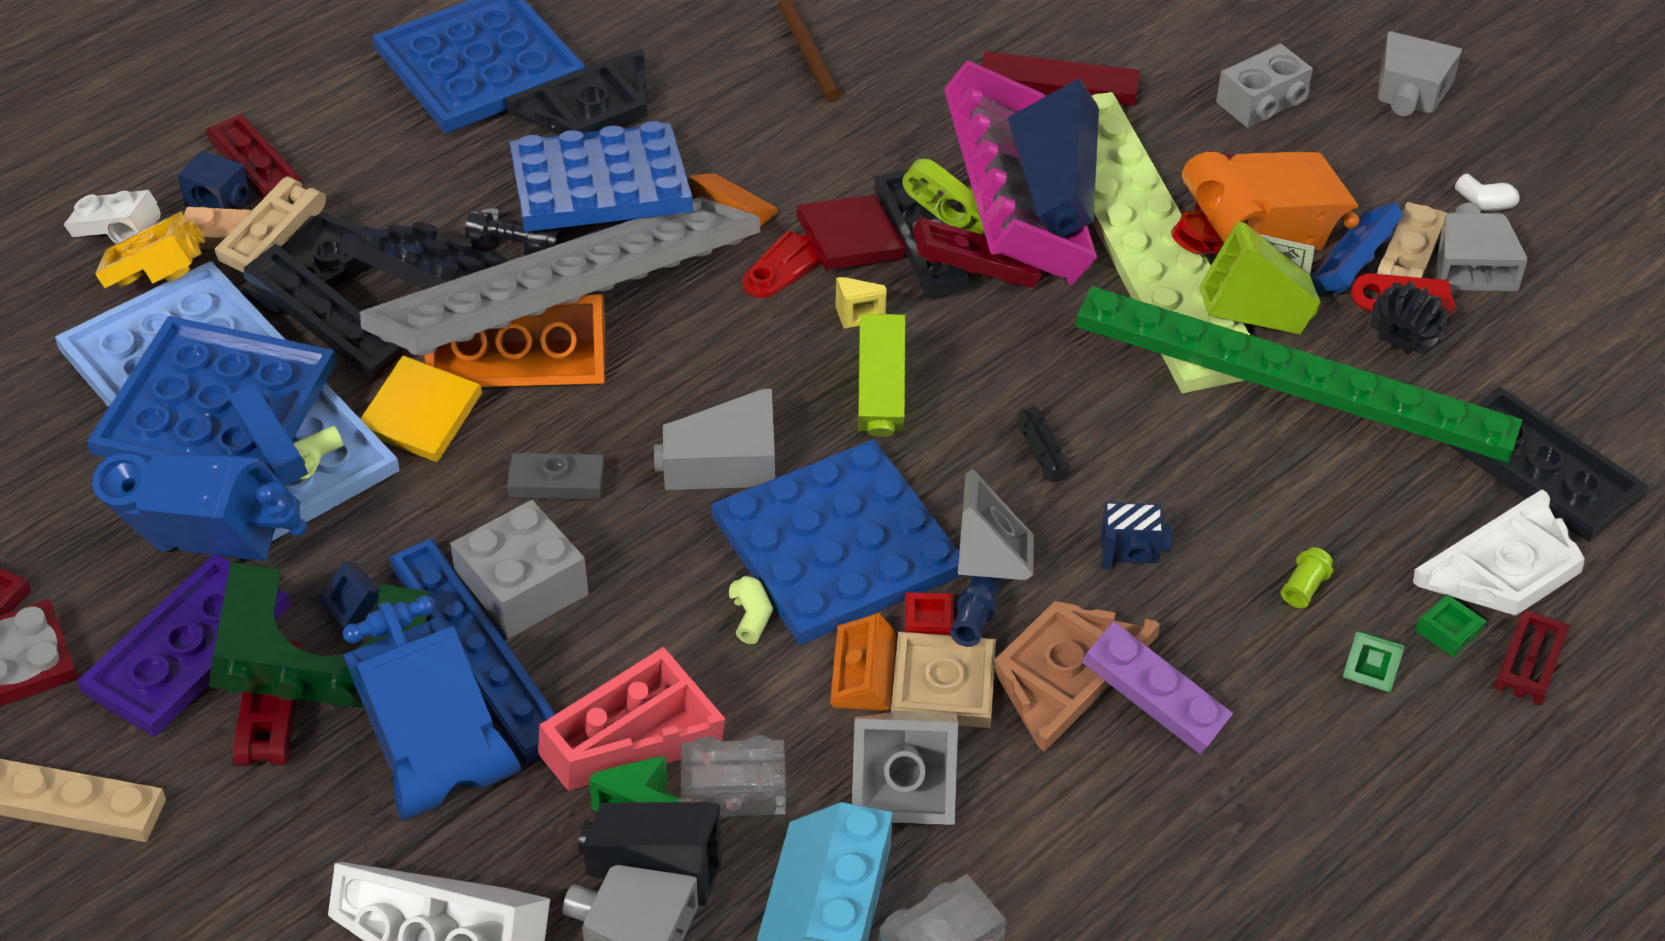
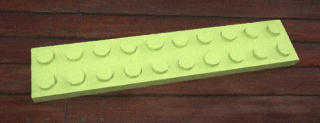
(1135, 227)

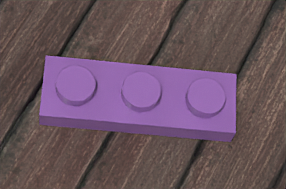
(1157, 687)

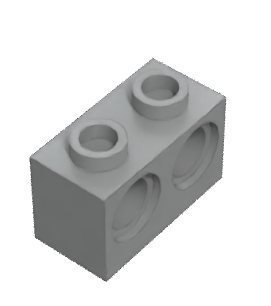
(1264, 85)

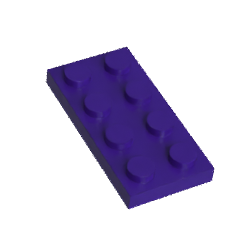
(168, 654)

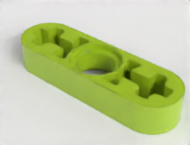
(953, 189)

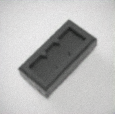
(555, 476)

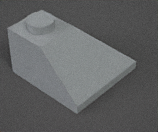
(907, 765)

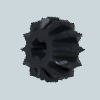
(1409, 318)

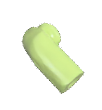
(756, 604)

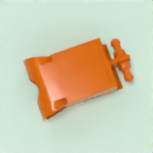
(1273, 193)

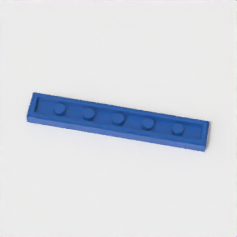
(501, 679)

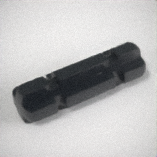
(1043, 444)

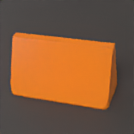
(723, 191)
(864, 664)

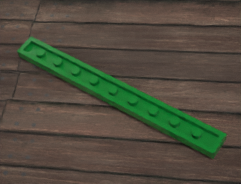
(1300, 374)

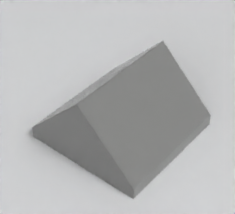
(992, 536)

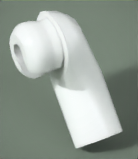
(1489, 196)

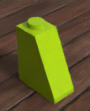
(1258, 284)
(881, 374)

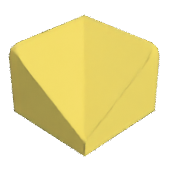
(858, 298)

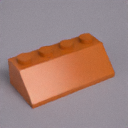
(541, 349)

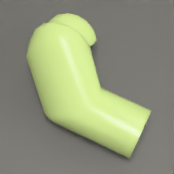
(317, 445)

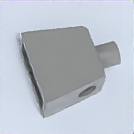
(1416, 73)
(1479, 251)
(635, 906)

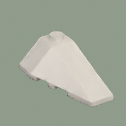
(419, 907)

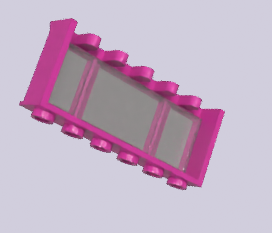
(979, 110)

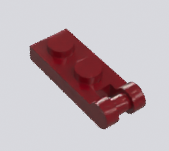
(264, 715)

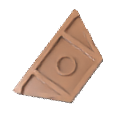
(1046, 671)

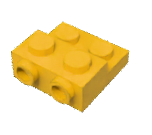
(160, 250)

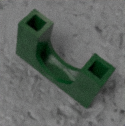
(259, 660)

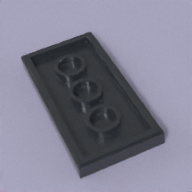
(1581, 482)

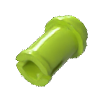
(1311, 570)

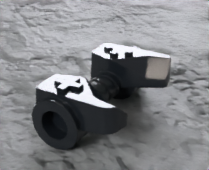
(486, 229)

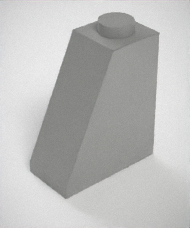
(720, 446)

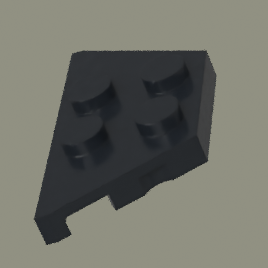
(587, 99)

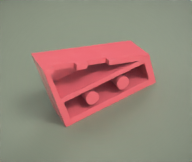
(628, 721)

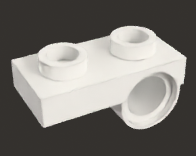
(113, 214)

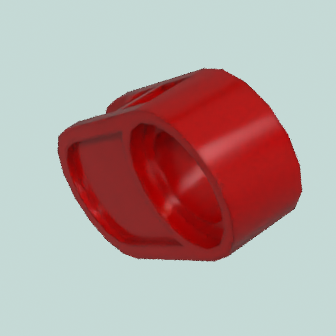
(1196, 234)

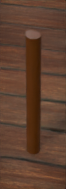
(809, 50)

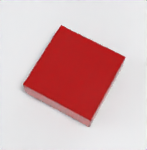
(929, 613)

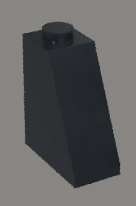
(656, 837)

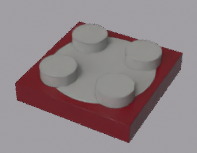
(32, 653)

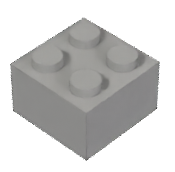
(520, 569)

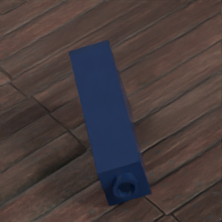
(1059, 156)

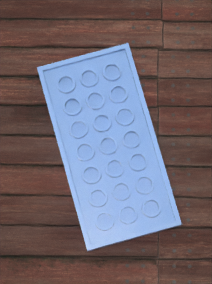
(114, 342)

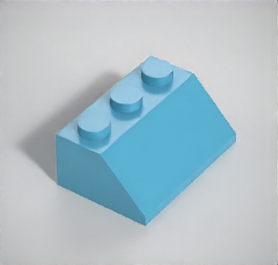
(829, 876)

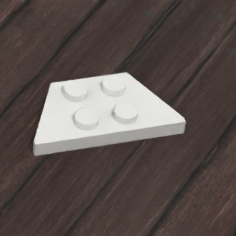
(1507, 560)

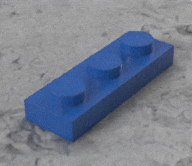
(1356, 249)

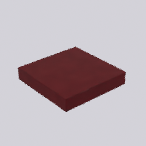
(850, 232)

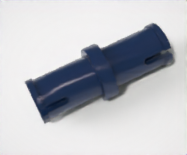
(975, 609)

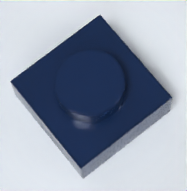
(349, 595)

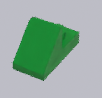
(631, 783)

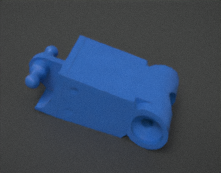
(199, 502)
(425, 707)

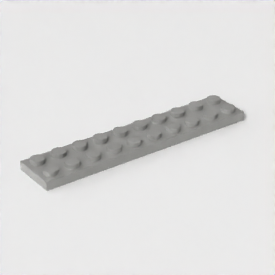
(555, 276)

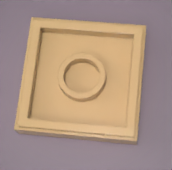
(944, 677)

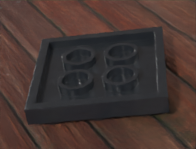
(417, 253)

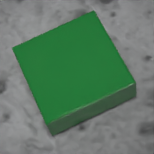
(1450, 625)

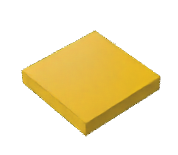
(421, 408)

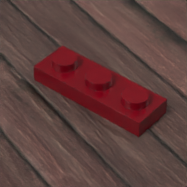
(969, 251)

